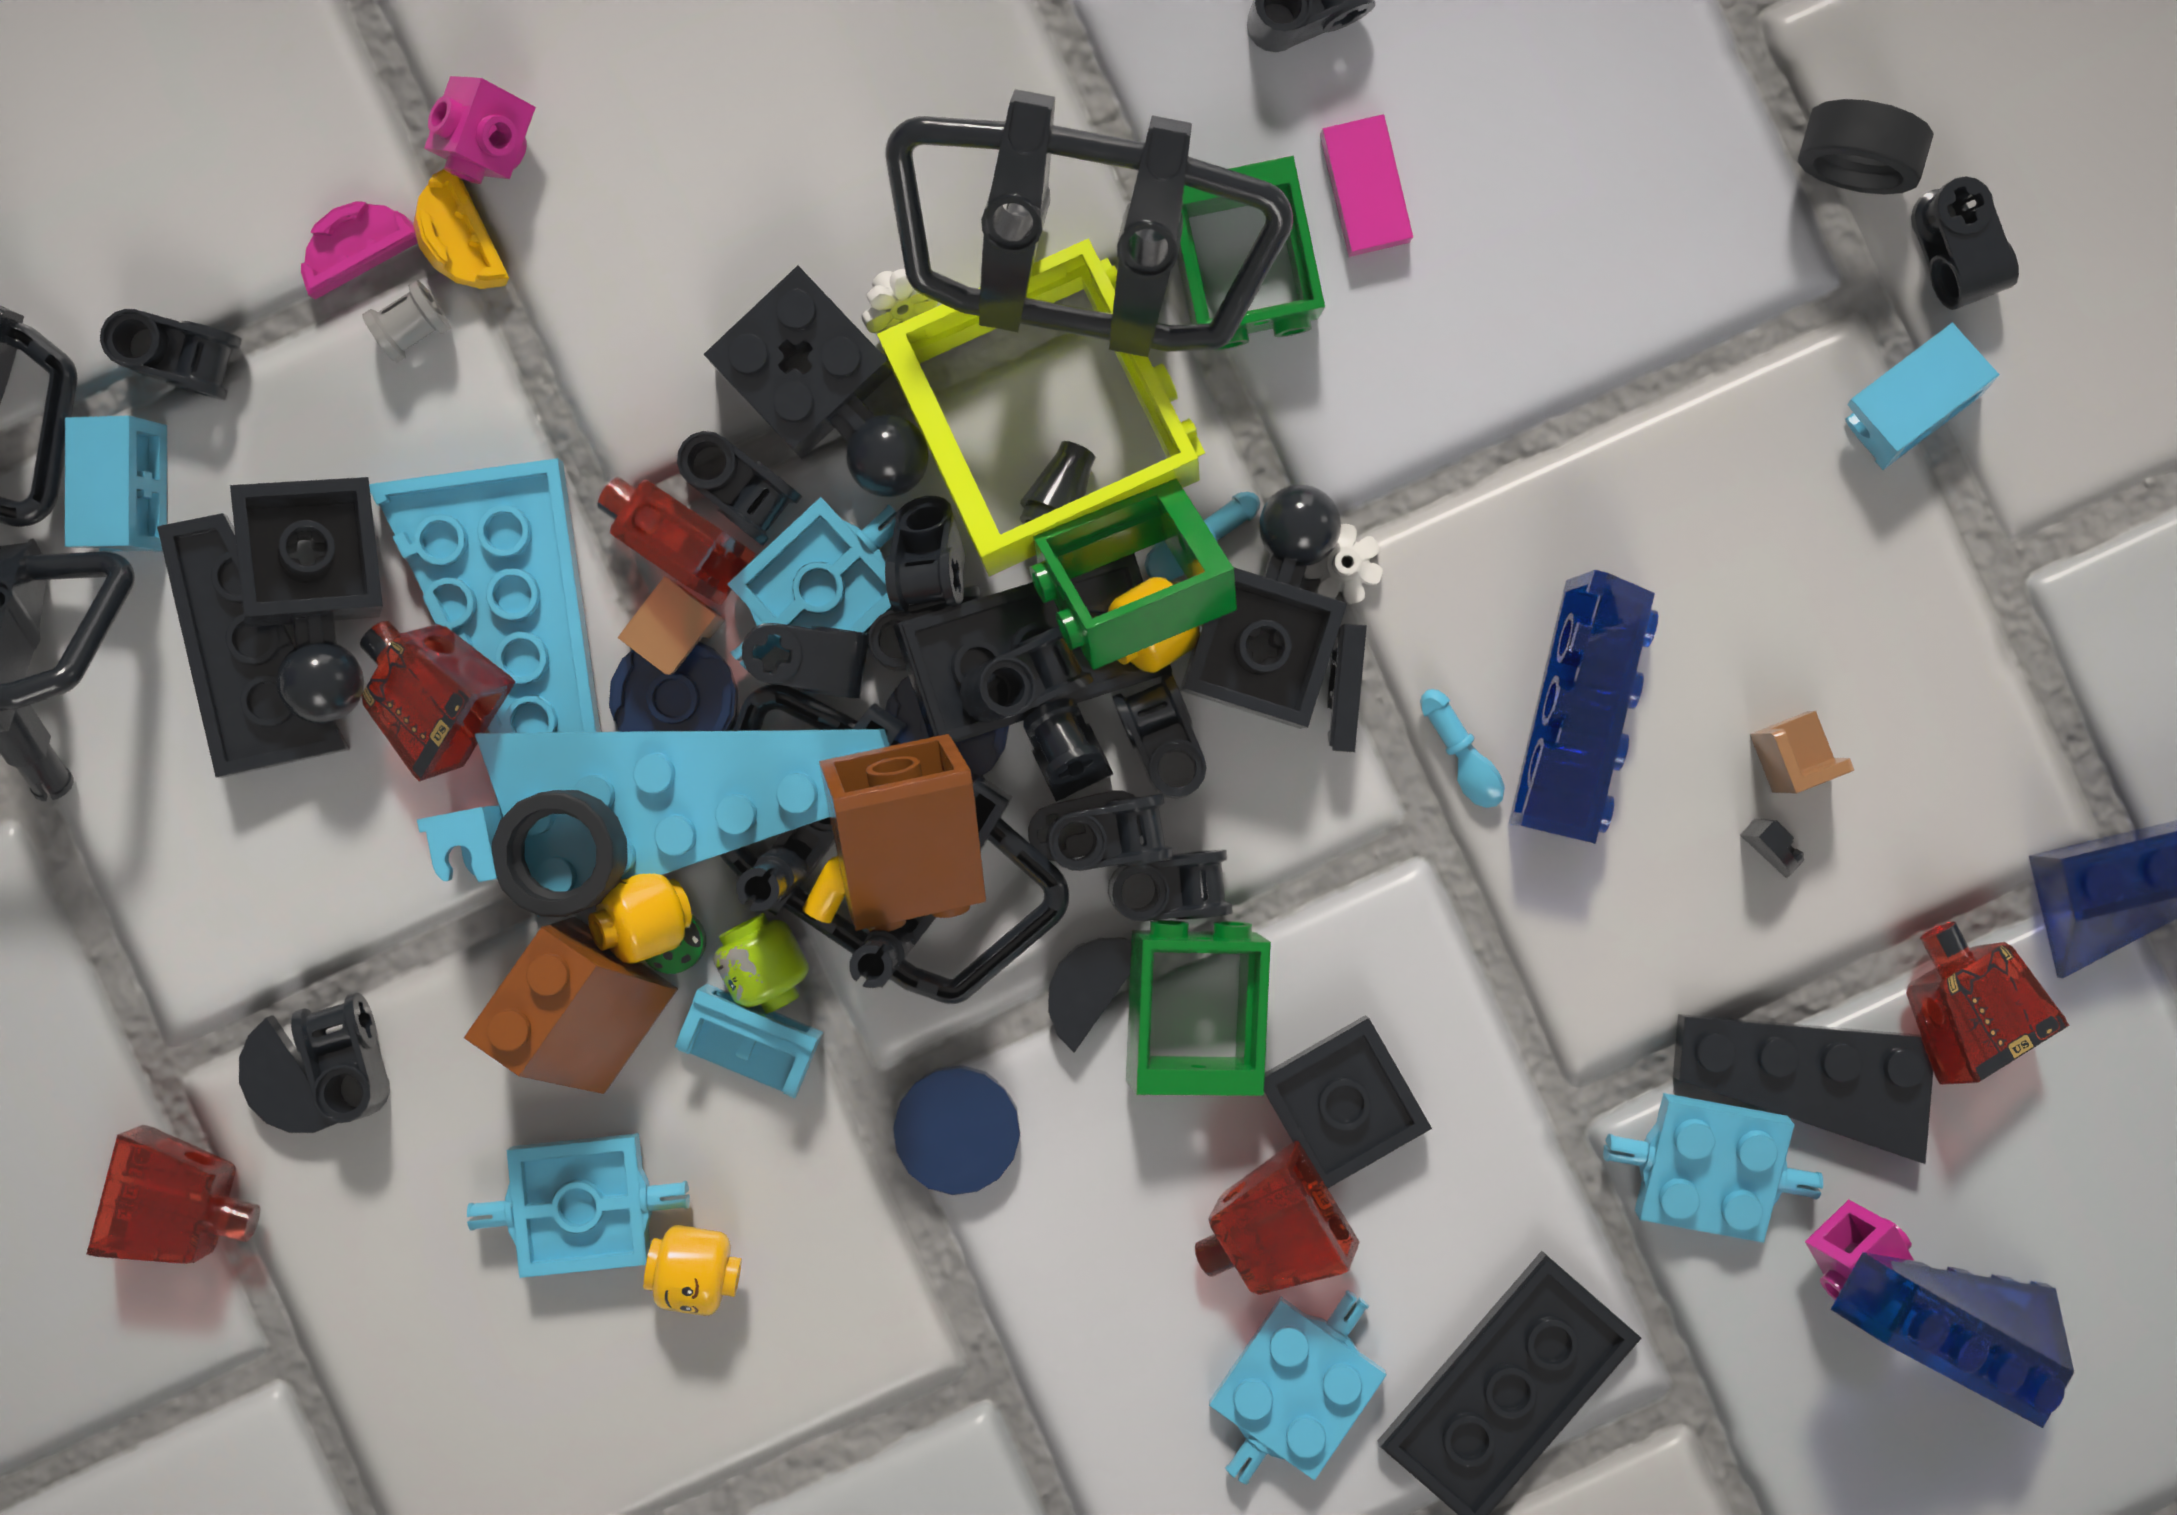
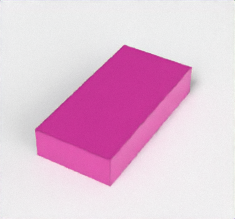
(1366, 185)

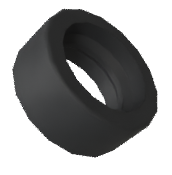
(1865, 146)
(512, 869)

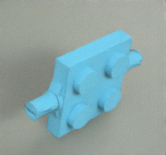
(818, 575)
(1713, 1167)
(578, 1205)
(1297, 1388)

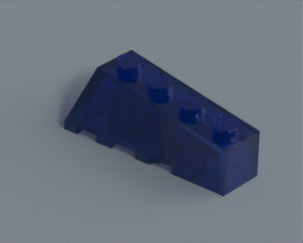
(1584, 707)
(2106, 893)
(1972, 1328)

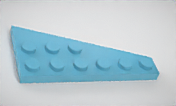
(506, 580)
(672, 791)

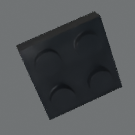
(1345, 1101)

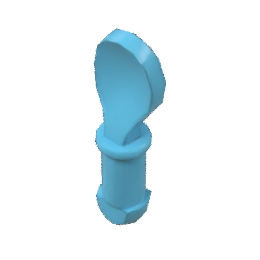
(1243, 507)
(1476, 773)

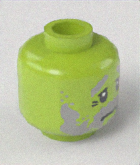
(761, 963)

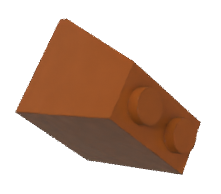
(905, 832)
(570, 1010)

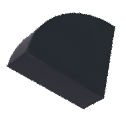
(1774, 844)

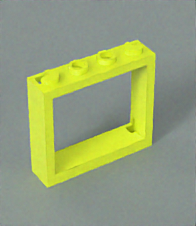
(947, 328)

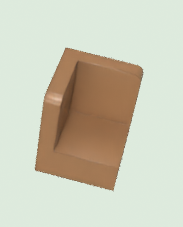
(669, 626)
(1797, 754)

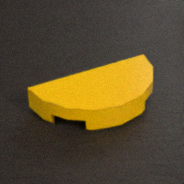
(455, 236)

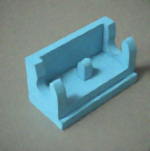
(1919, 395)
(115, 483)
(472, 831)
(748, 1040)

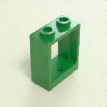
(1285, 318)
(1116, 532)
(1197, 1074)

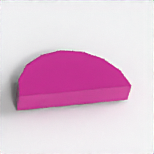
(351, 243)

